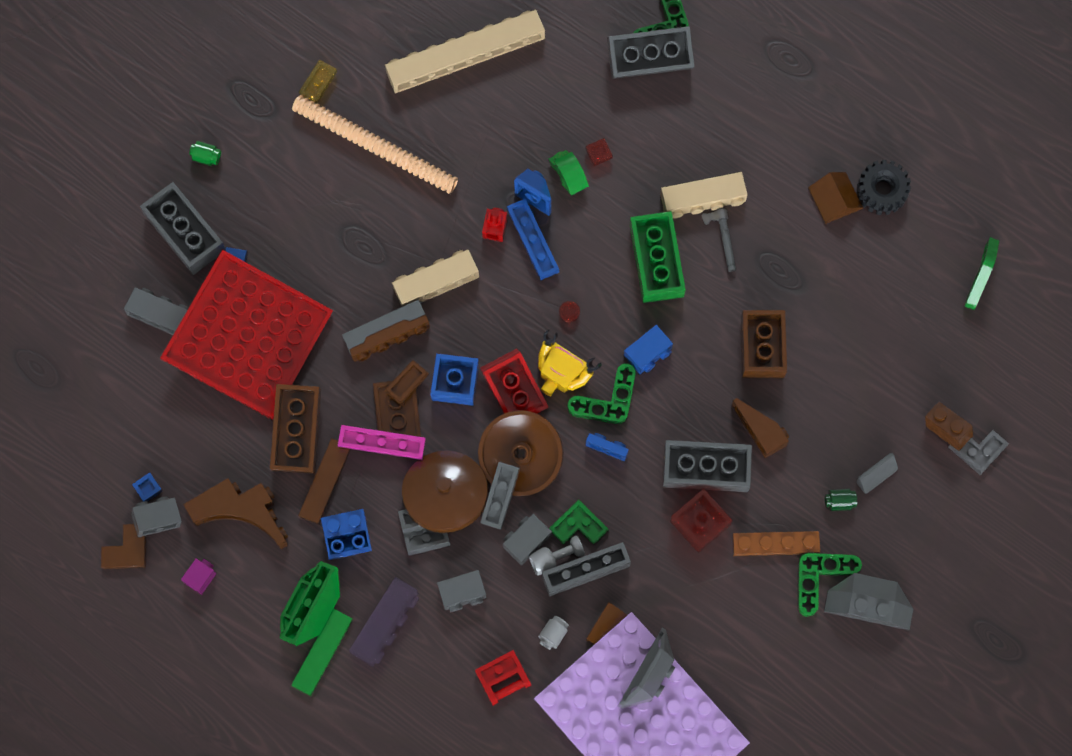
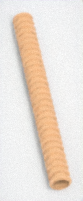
(374, 144)

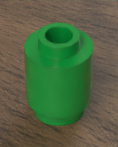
(205, 153)

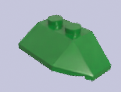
(310, 604)

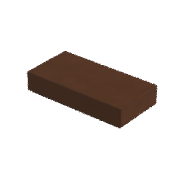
(406, 382)

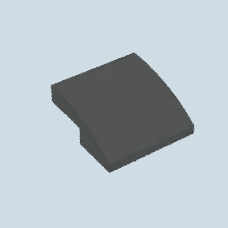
(418, 538)

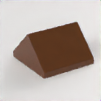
(835, 196)

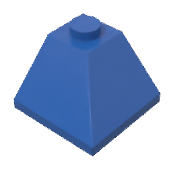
(533, 188)

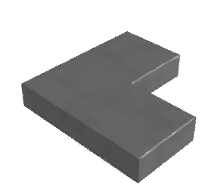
(983, 454)

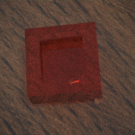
(599, 152)

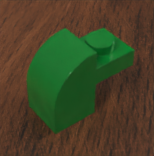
(569, 171)

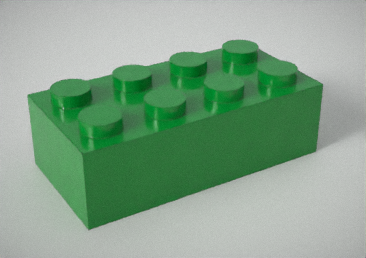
(657, 257)

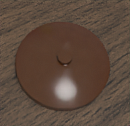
(524, 442)
(444, 491)

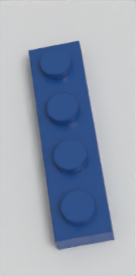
(533, 239)

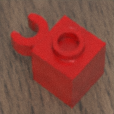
(494, 224)

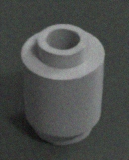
(553, 632)

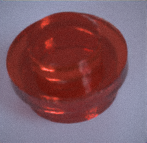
(569, 311)

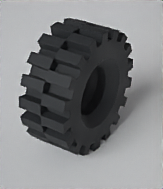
(889, 174)

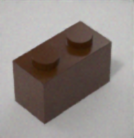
(949, 426)

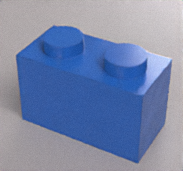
(648, 350)

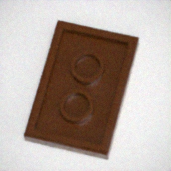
(393, 416)

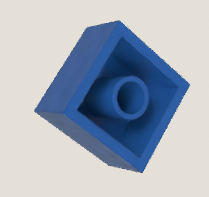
(454, 379)

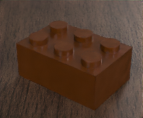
(763, 344)

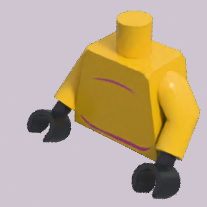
(562, 368)

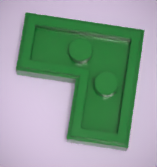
(577, 519)

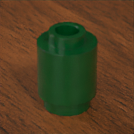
(840, 499)

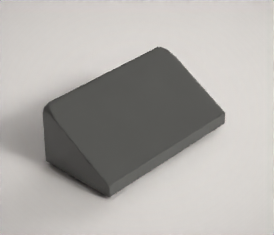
(877, 473)

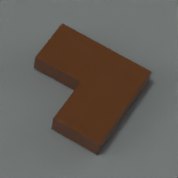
(129, 555)

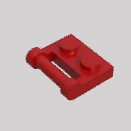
(500, 670)

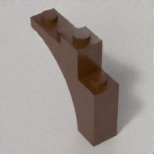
(225, 503)

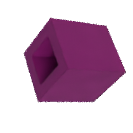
(199, 575)

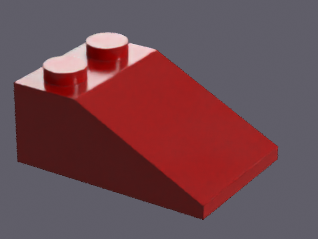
(513, 384)

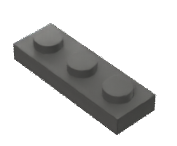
(500, 495)

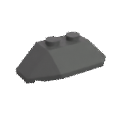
(870, 601)
(651, 673)

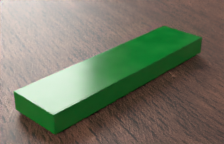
(322, 652)

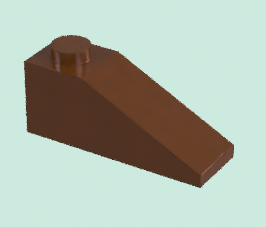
(763, 430)

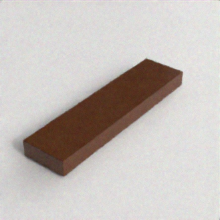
(324, 482)

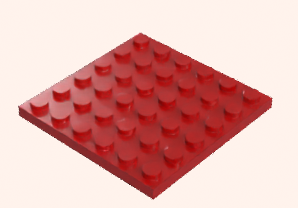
(246, 333)

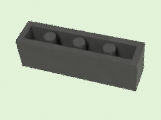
(155, 310)
(586, 569)

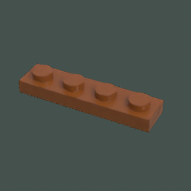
(776, 543)

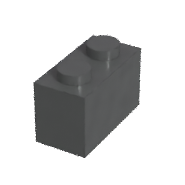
(156, 516)
(526, 538)
(462, 591)

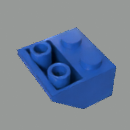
(346, 534)

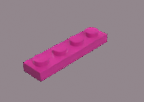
(381, 442)

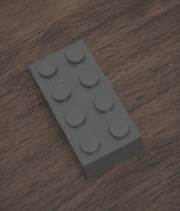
(650, 52)
(182, 228)
(707, 466)

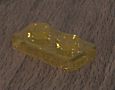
(318, 81)

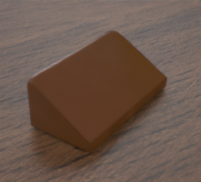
(607, 621)

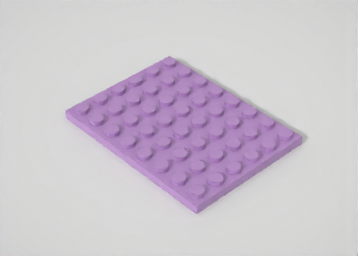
(675, 724)

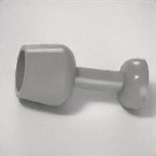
(544, 559)

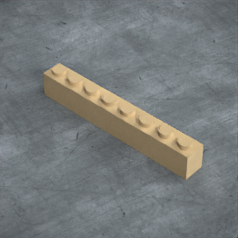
(465, 51)

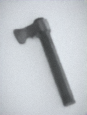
(722, 216)

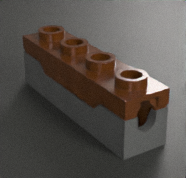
(386, 331)

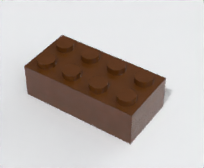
(295, 428)

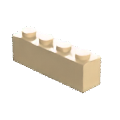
(704, 195)
(436, 279)

